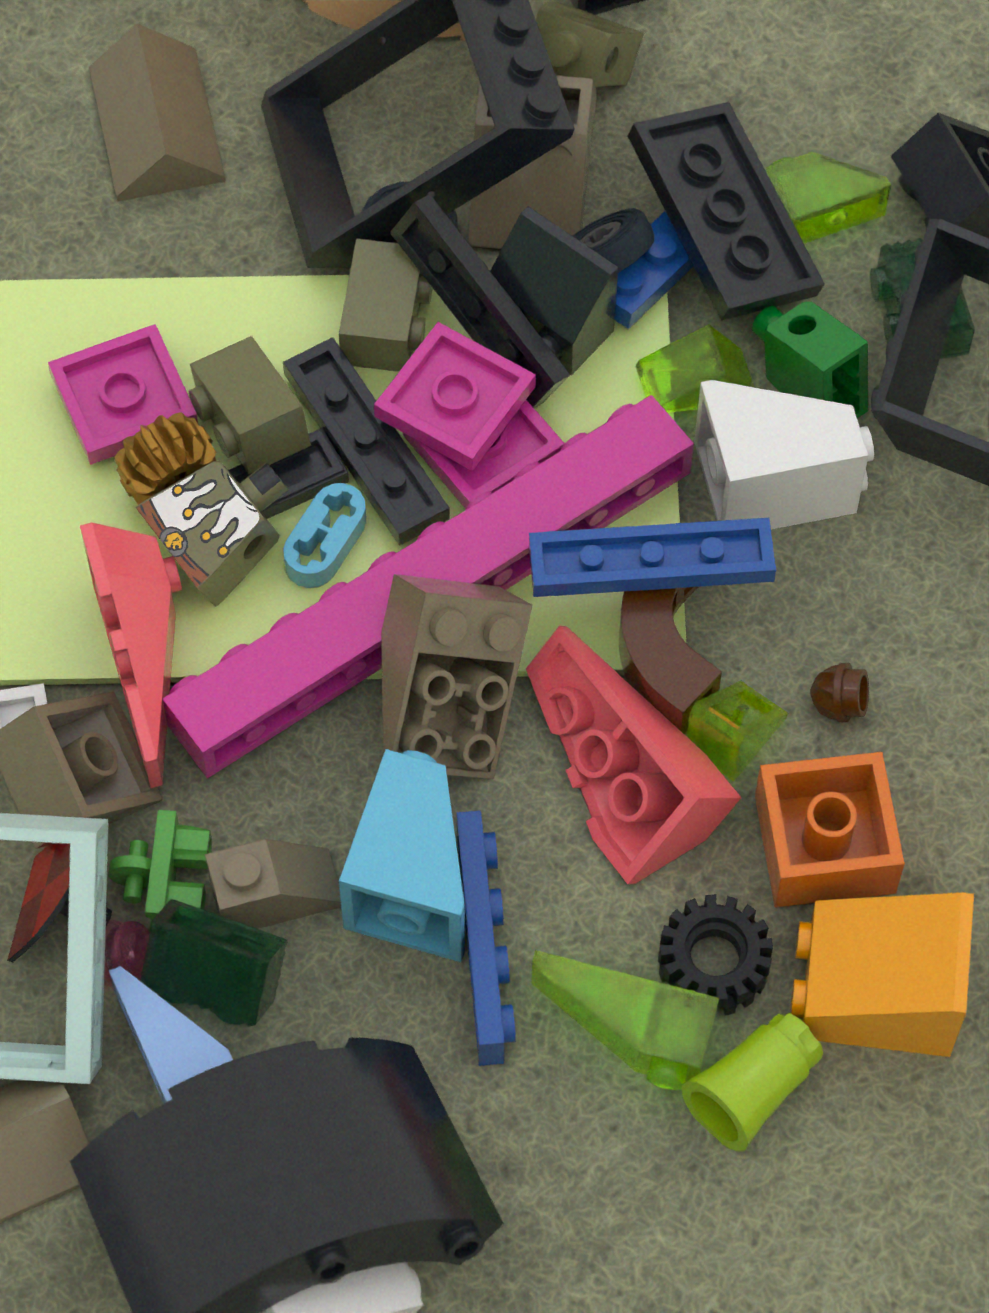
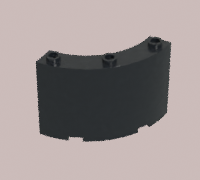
(283, 1179)

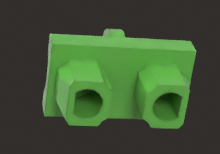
(172, 848)

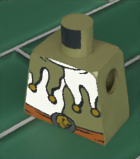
(216, 525)

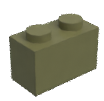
(382, 307)
(249, 405)

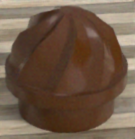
(841, 692)

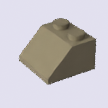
(75, 761)

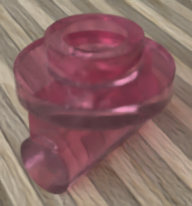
(125, 947)

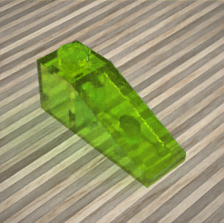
(642, 1021)

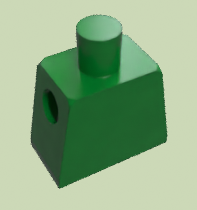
(814, 355)

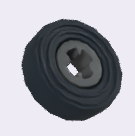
(619, 236)

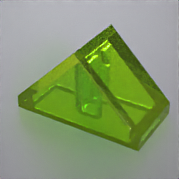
(679, 368)
(733, 726)

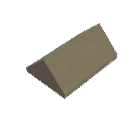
(154, 115)
(36, 1145)

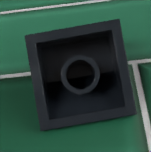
(948, 172)
(559, 287)

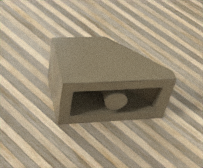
(272, 882)

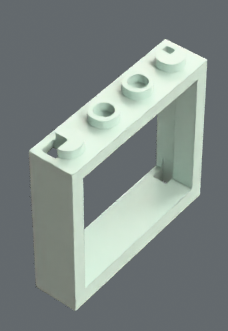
(82, 1053)

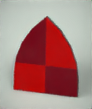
(44, 897)

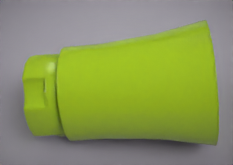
(752, 1080)

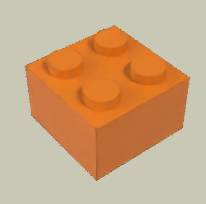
(829, 829)

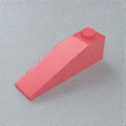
(139, 619)
(638, 773)

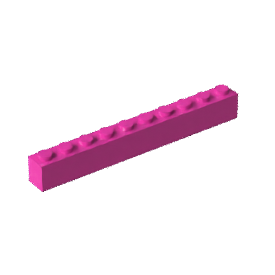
(338, 639)

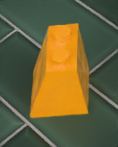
(886, 971)

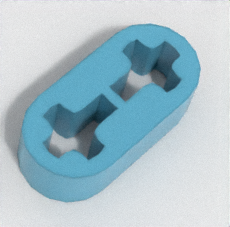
(334, 541)

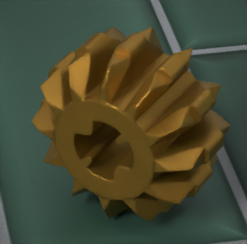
(162, 455)

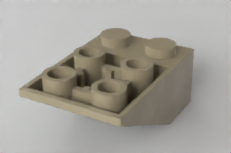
(549, 185)
(450, 670)

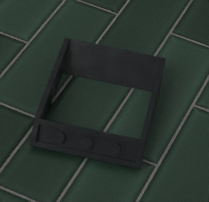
(516, 85)
(915, 351)

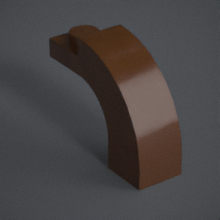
(658, 658)

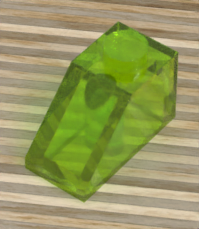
(827, 194)

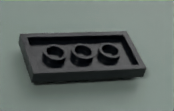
(725, 210)

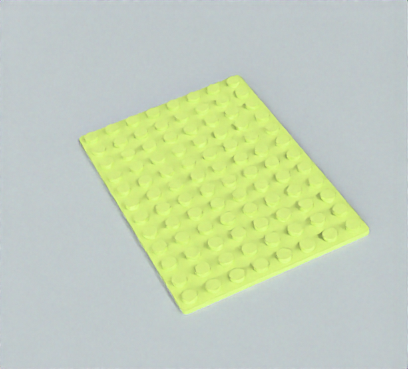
(49, 488)

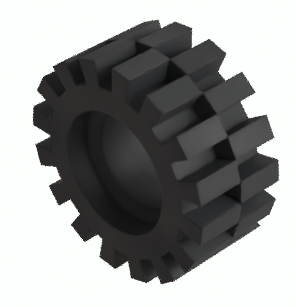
(720, 921)

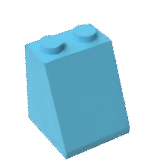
(404, 861)

